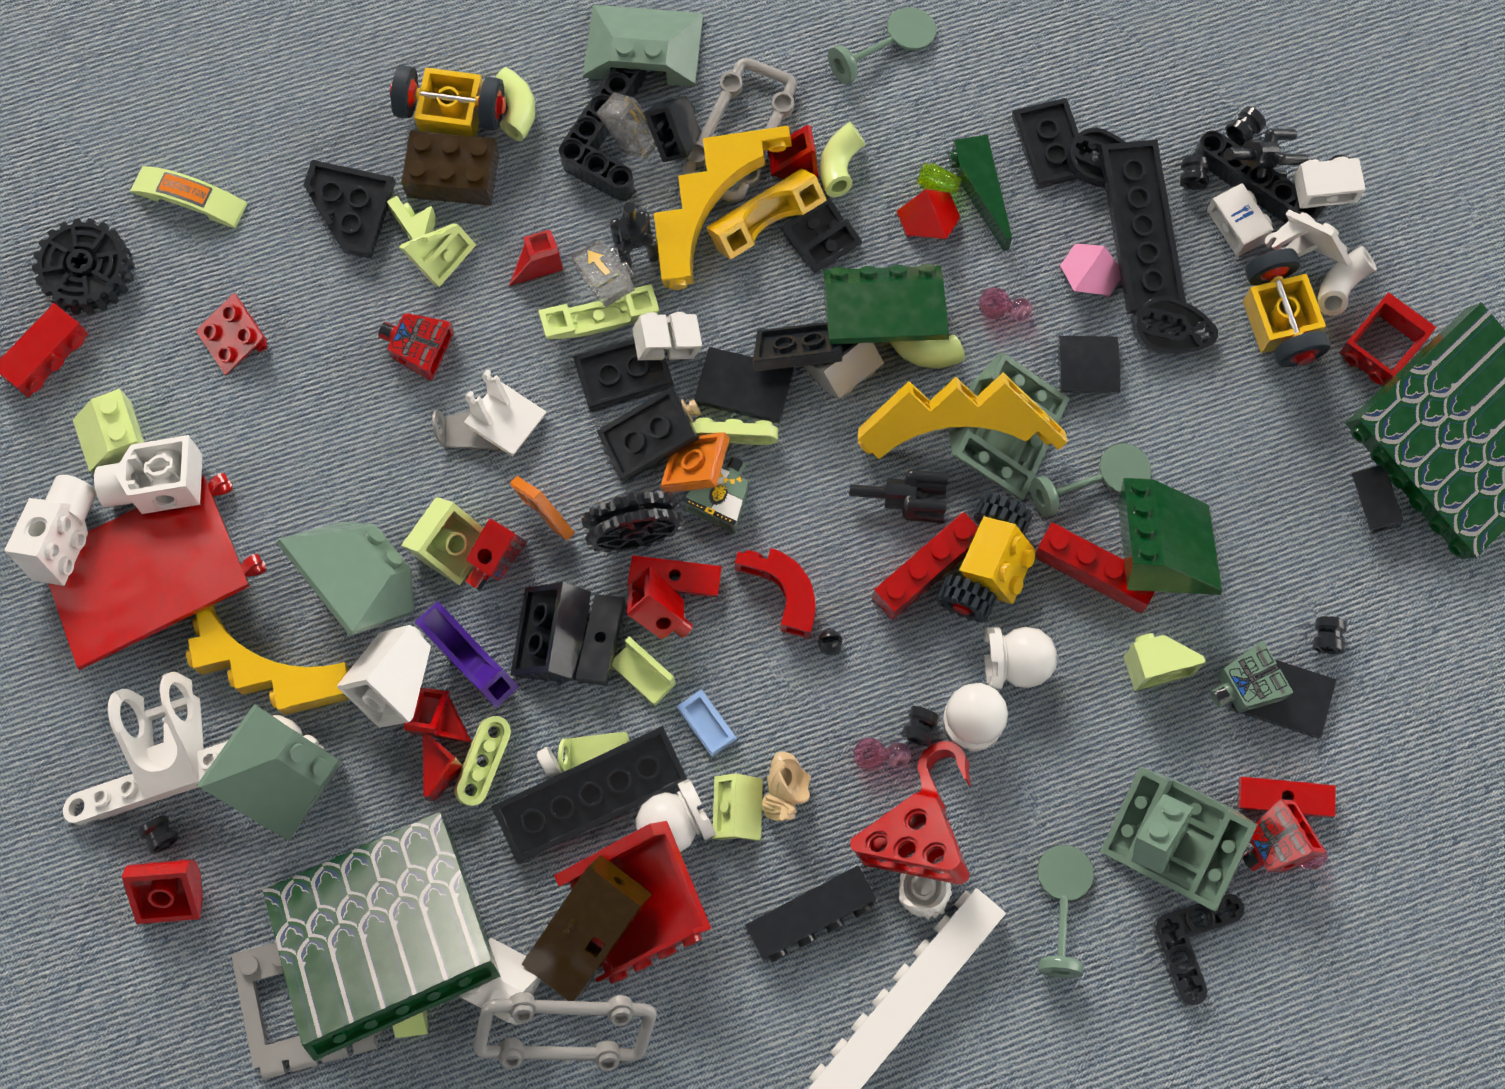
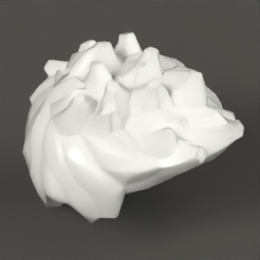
(924, 895)

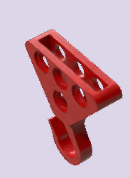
(900, 831)

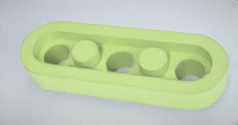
(740, 433)
(492, 750)

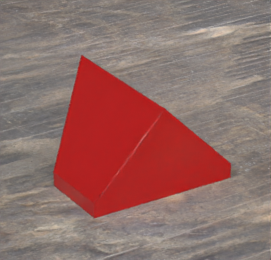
(793, 158)
(929, 215)
(537, 258)
(437, 717)
(439, 768)

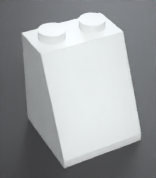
(388, 676)
(513, 979)

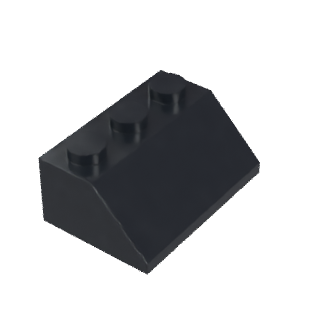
(551, 632)

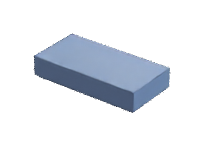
(706, 723)

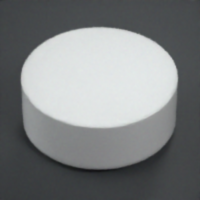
(548, 762)

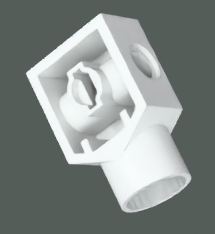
(153, 476)
(52, 531)

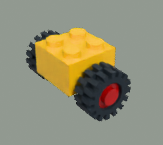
(994, 560)

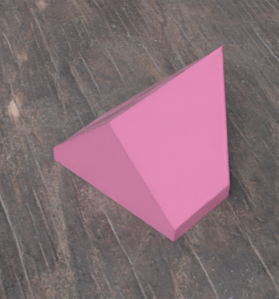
(1091, 269)

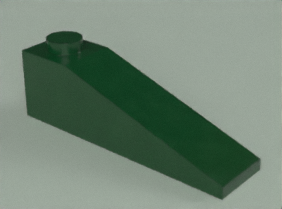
(979, 178)

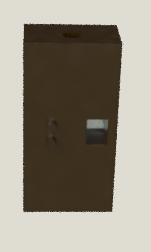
(586, 928)

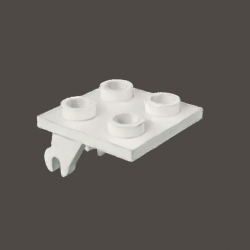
(1309, 236)
(502, 415)

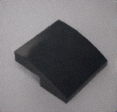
(821, 235)
(1089, 364)

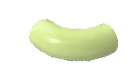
(520, 105)
(836, 159)
(931, 353)

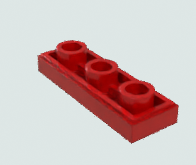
(693, 580)
(1263, 794)

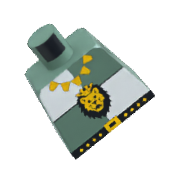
(723, 503)

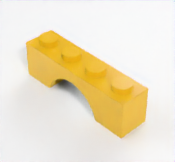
(789, 197)

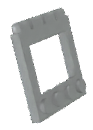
(271, 1058)

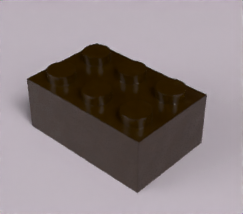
(450, 168)

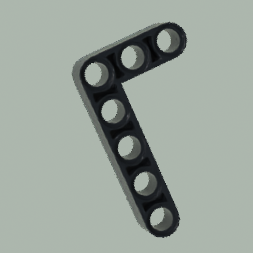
(588, 146)
(1264, 193)

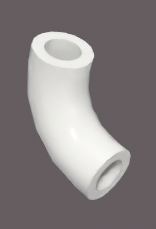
(1342, 279)

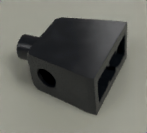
(673, 127)

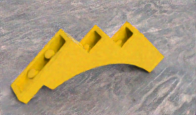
(727, 162)
(998, 407)

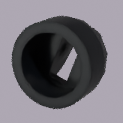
(830, 648)

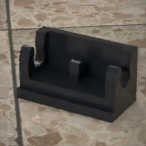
(1377, 499)

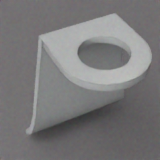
(456, 435)

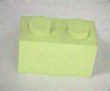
(107, 429)
(444, 539)
(1160, 661)

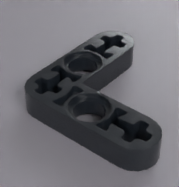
(1184, 931)

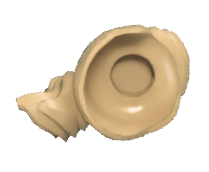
(786, 786)

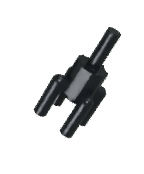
(1267, 153)
(633, 232)
(908, 495)

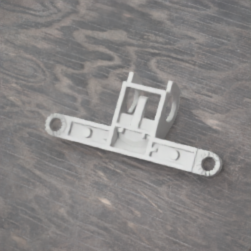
(156, 769)

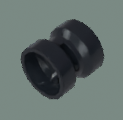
(1248, 124)
(1329, 635)
(920, 726)

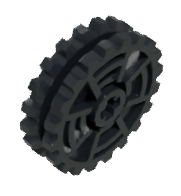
(83, 266)
(632, 521)

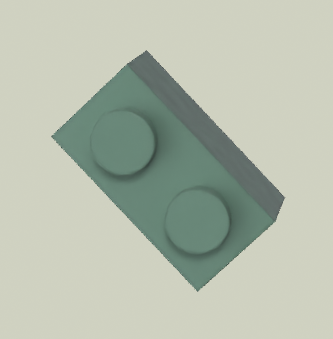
(1162, 833)

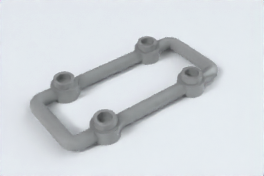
(731, 87)
(522, 1009)

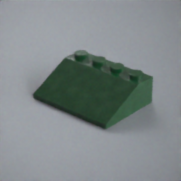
(885, 304)
(1166, 540)

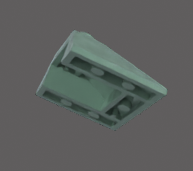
(644, 42)
(998, 455)
(353, 573)
(270, 773)
(1207, 852)

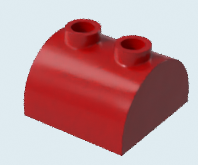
(164, 891)

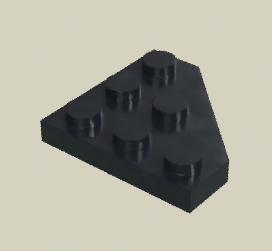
(350, 204)

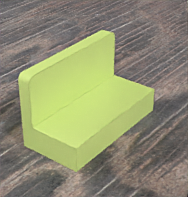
(643, 672)
(737, 807)

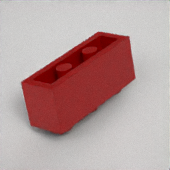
(41, 350)

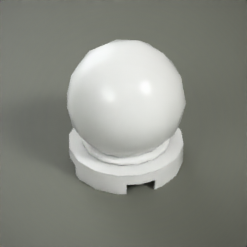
(1021, 657)
(975, 716)
(679, 812)

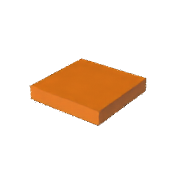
(696, 465)

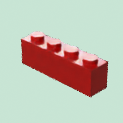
(1090, 566)
(925, 567)

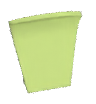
(585, 748)

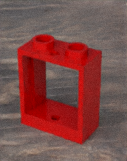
(1404, 320)

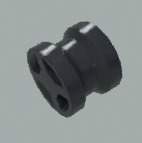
(1195, 172)
(158, 834)

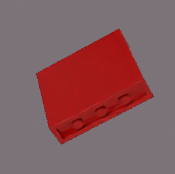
(671, 913)

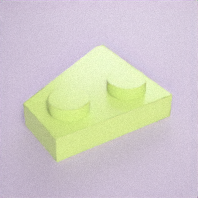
(439, 252)

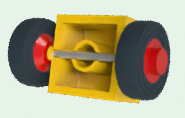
(448, 100)
(1284, 310)

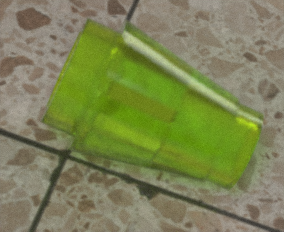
(937, 178)

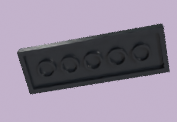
(1141, 222)
(589, 794)

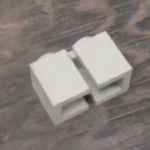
(675, 333)

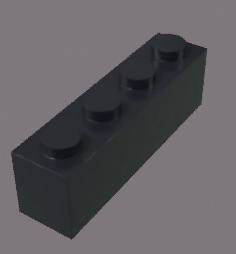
(811, 913)

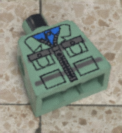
(1251, 681)

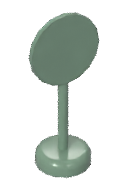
(906, 28)
(1115, 464)
(1065, 876)

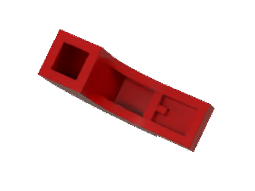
(793, 582)

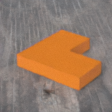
(538, 501)

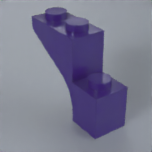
(466, 654)

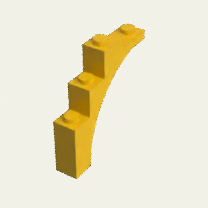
(293, 686)

